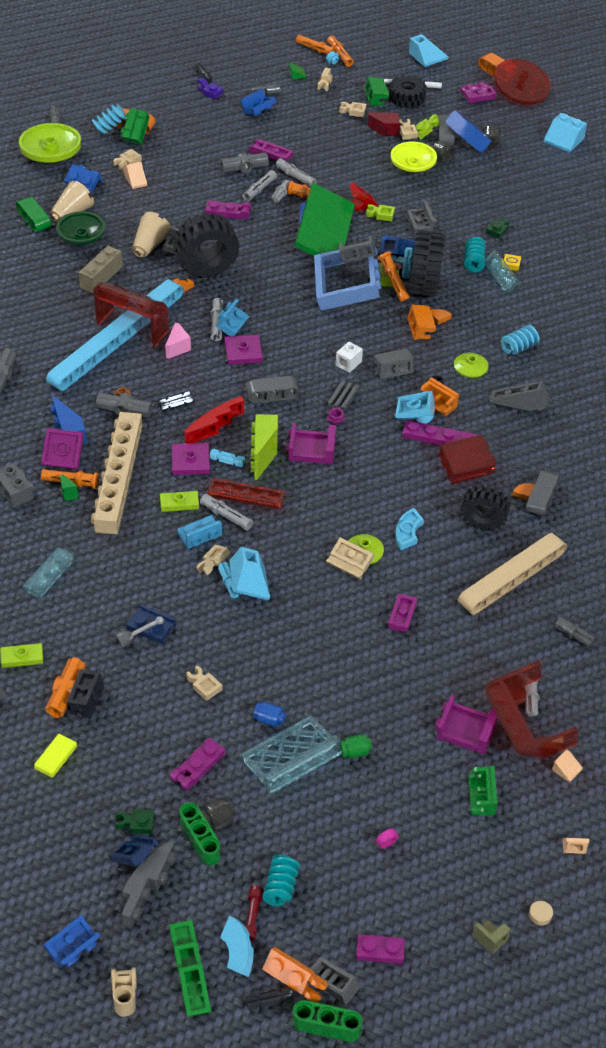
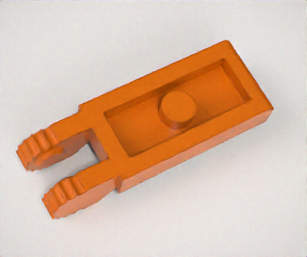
(294, 974)

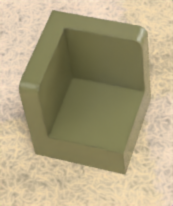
(490, 936)

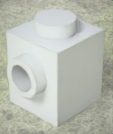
(349, 357)

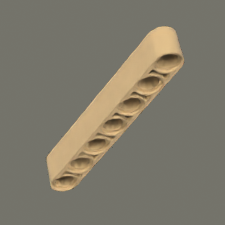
(512, 573)

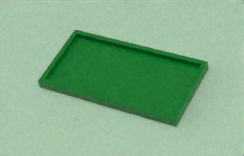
(323, 221)

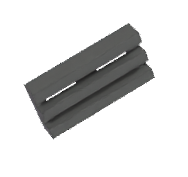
(346, 387)

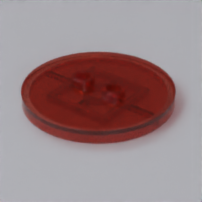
(521, 81)

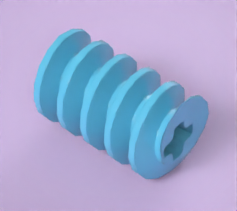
(109, 119)
(520, 340)

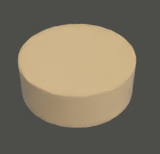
(541, 913)

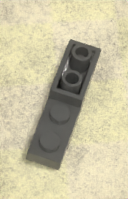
(144, 879)

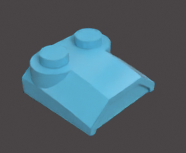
(416, 407)

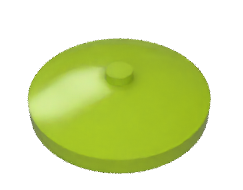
(50, 142)

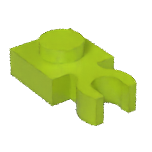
(425, 127)
(382, 212)

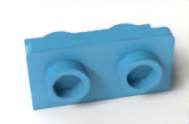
(231, 320)
(200, 531)

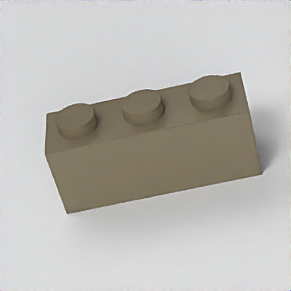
(100, 268)

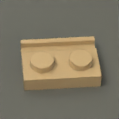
(350, 558)

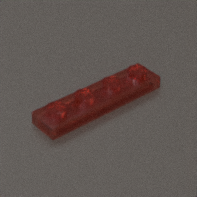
(246, 493)

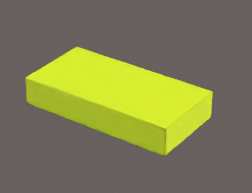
(55, 755)

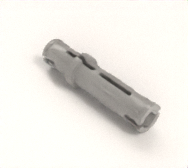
(291, 170)
(255, 188)
(217, 309)
(220, 508)

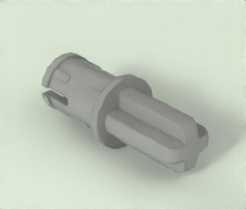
(280, 191)
(532, 699)

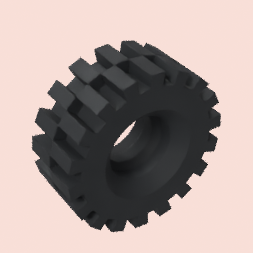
(407, 91)
(482, 516)

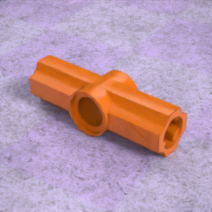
(62, 687)

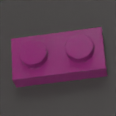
(402, 613)
(380, 949)

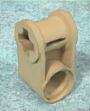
(124, 987)

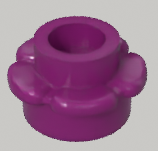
(336, 416)

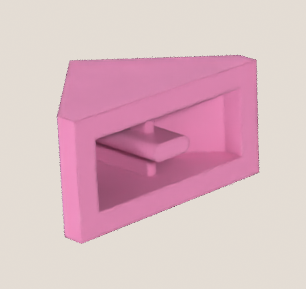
(178, 342)

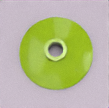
(470, 365)
(370, 544)

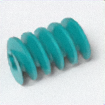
(474, 254)
(281, 880)

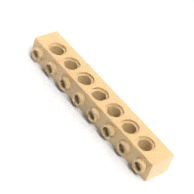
(118, 473)

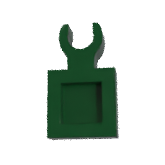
(498, 229)
(139, 821)

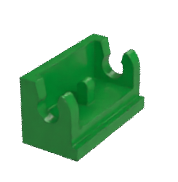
(375, 90)
(483, 791)

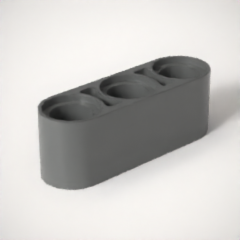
(445, 132)
(272, 389)
(542, 493)

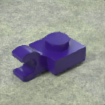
(210, 90)

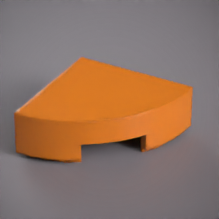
(186, 284)
(440, 315)
(523, 491)

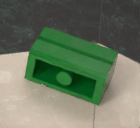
(135, 126)

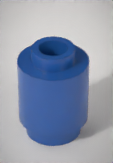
(269, 714)

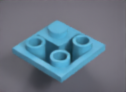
(425, 51)
(249, 574)

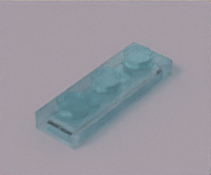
(501, 272)
(48, 572)

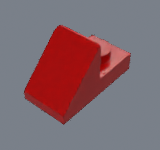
(361, 198)

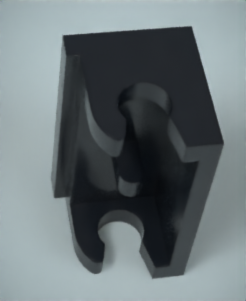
(86, 692)

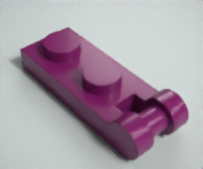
(273, 151)
(229, 209)
(198, 764)

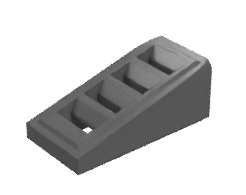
(346, 987)

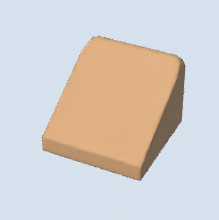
(567, 766)
(575, 845)

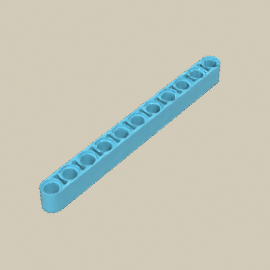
(108, 339)

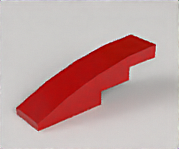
(209, 423)

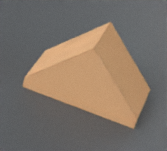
(135, 175)

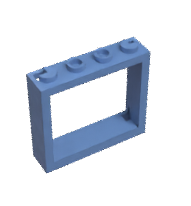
(347, 295)

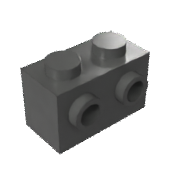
(15, 485)

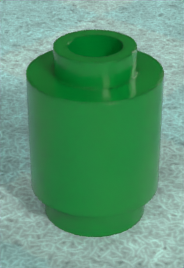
(355, 746)

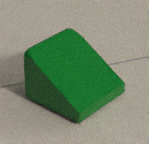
(296, 72)
(68, 488)

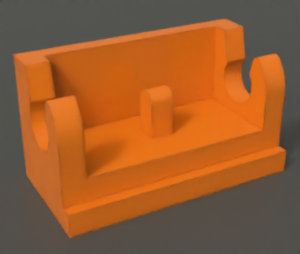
(421, 321)
(444, 398)

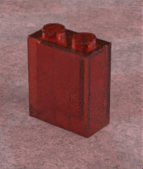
(467, 459)

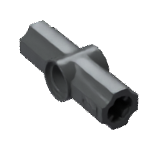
(244, 162)
(7, 359)
(123, 403)

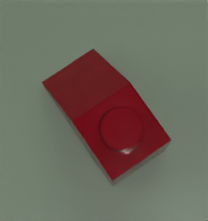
(384, 123)

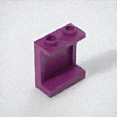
(311, 445)
(465, 726)

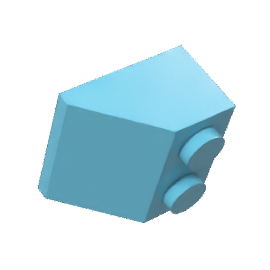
(565, 132)

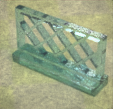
(300, 763)

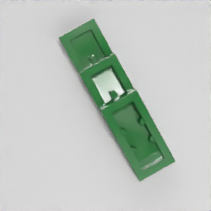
(189, 968)

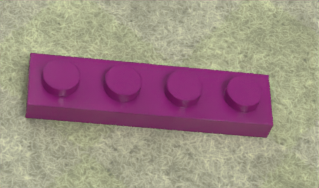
(432, 434)

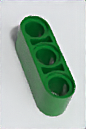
(33, 214)
(202, 842)
(318, 1012)

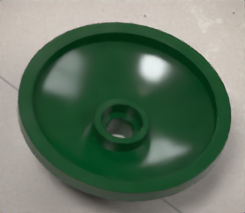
(80, 228)

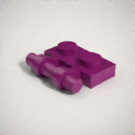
(478, 92)

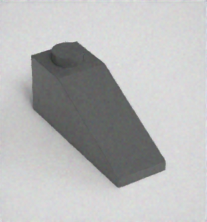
(525, 397)

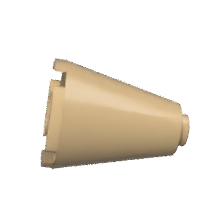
(73, 199)
(150, 233)

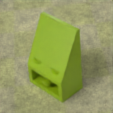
(265, 442)

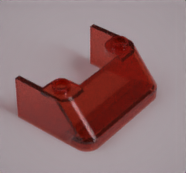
(108, 295)
(509, 692)

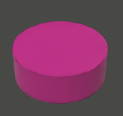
(387, 838)

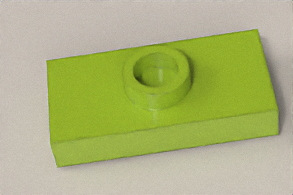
(179, 501)
(21, 655)

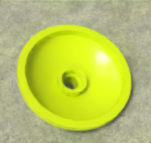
(413, 156)

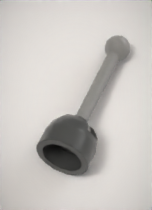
(126, 637)

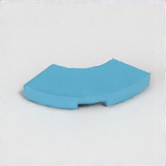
(407, 527)
(239, 946)

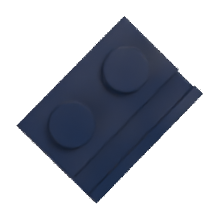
(147, 615)
(134, 851)

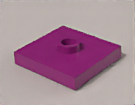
(243, 349)
(62, 449)
(190, 459)

